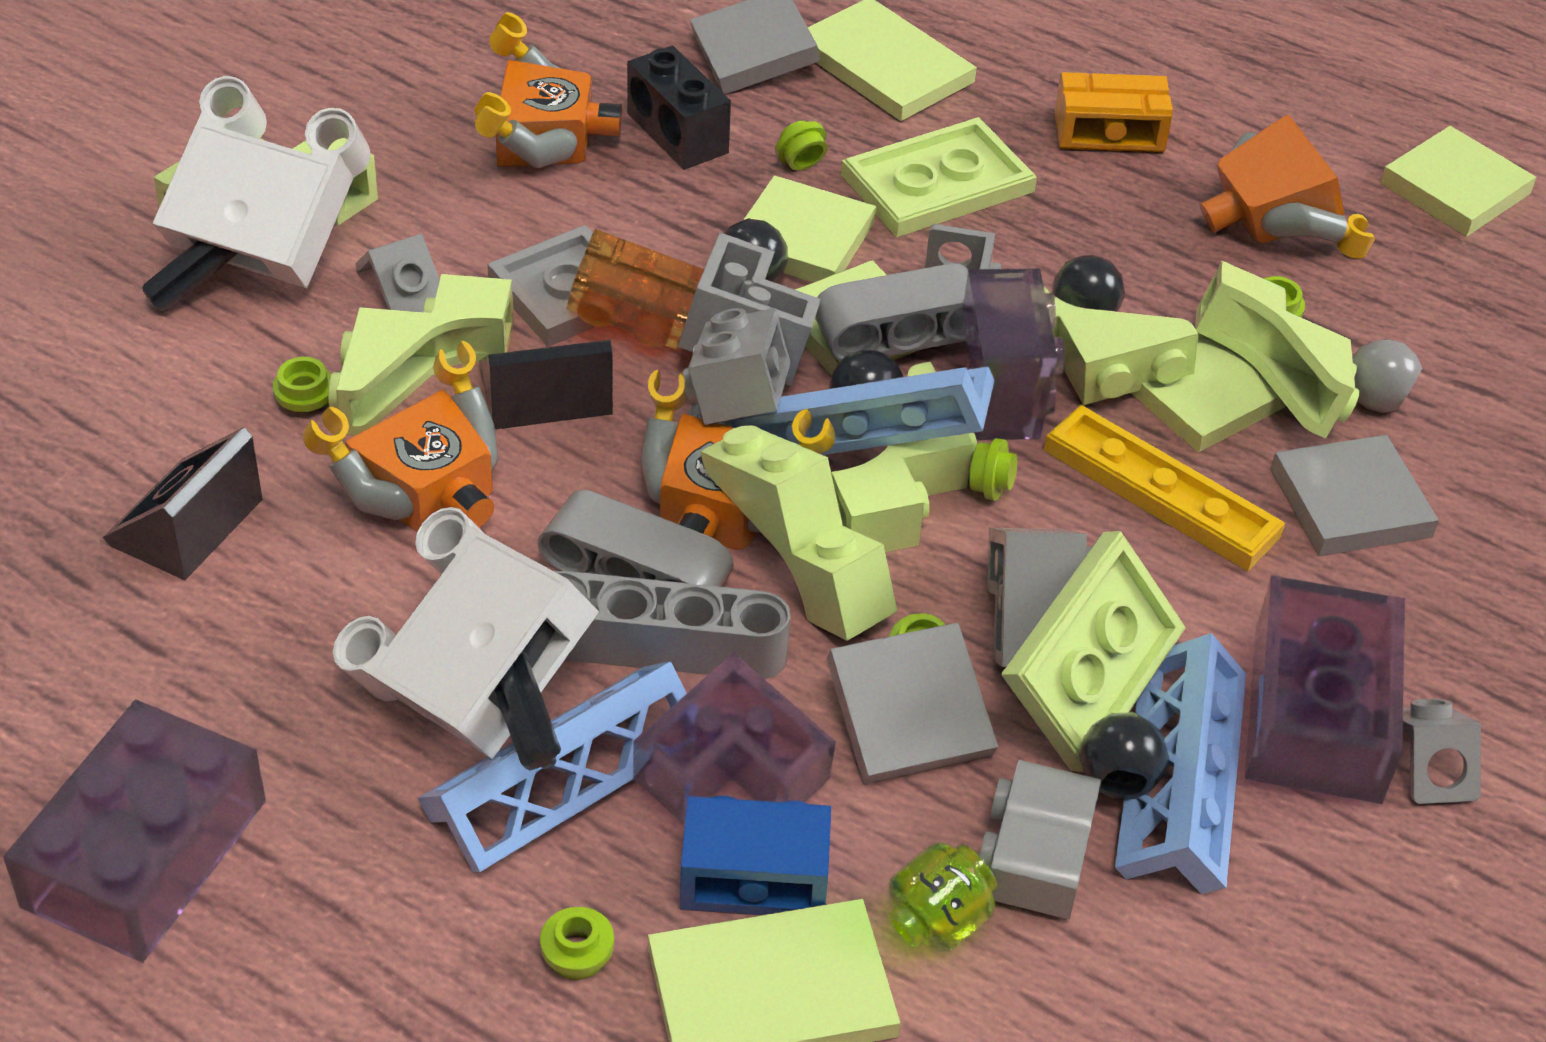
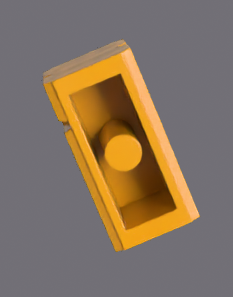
(1113, 112)

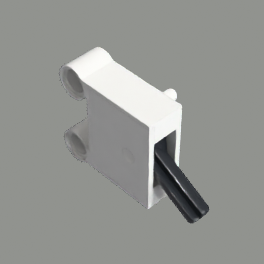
(252, 198)
(475, 642)

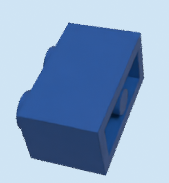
(754, 855)

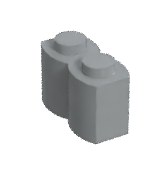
(1041, 837)

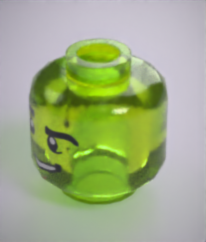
(941, 897)

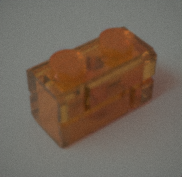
(634, 290)

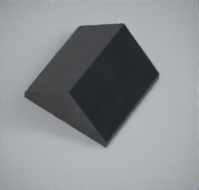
(549, 384)
(192, 507)

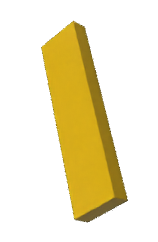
(1164, 487)

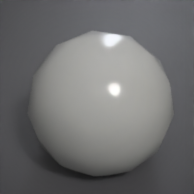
(1385, 374)

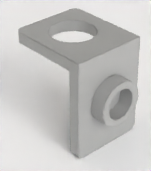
(979, 243)
(403, 273)
(1435, 727)

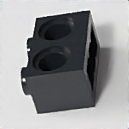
(678, 107)

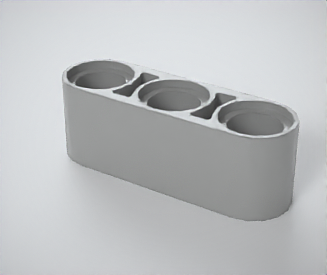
(894, 311)
(623, 541)

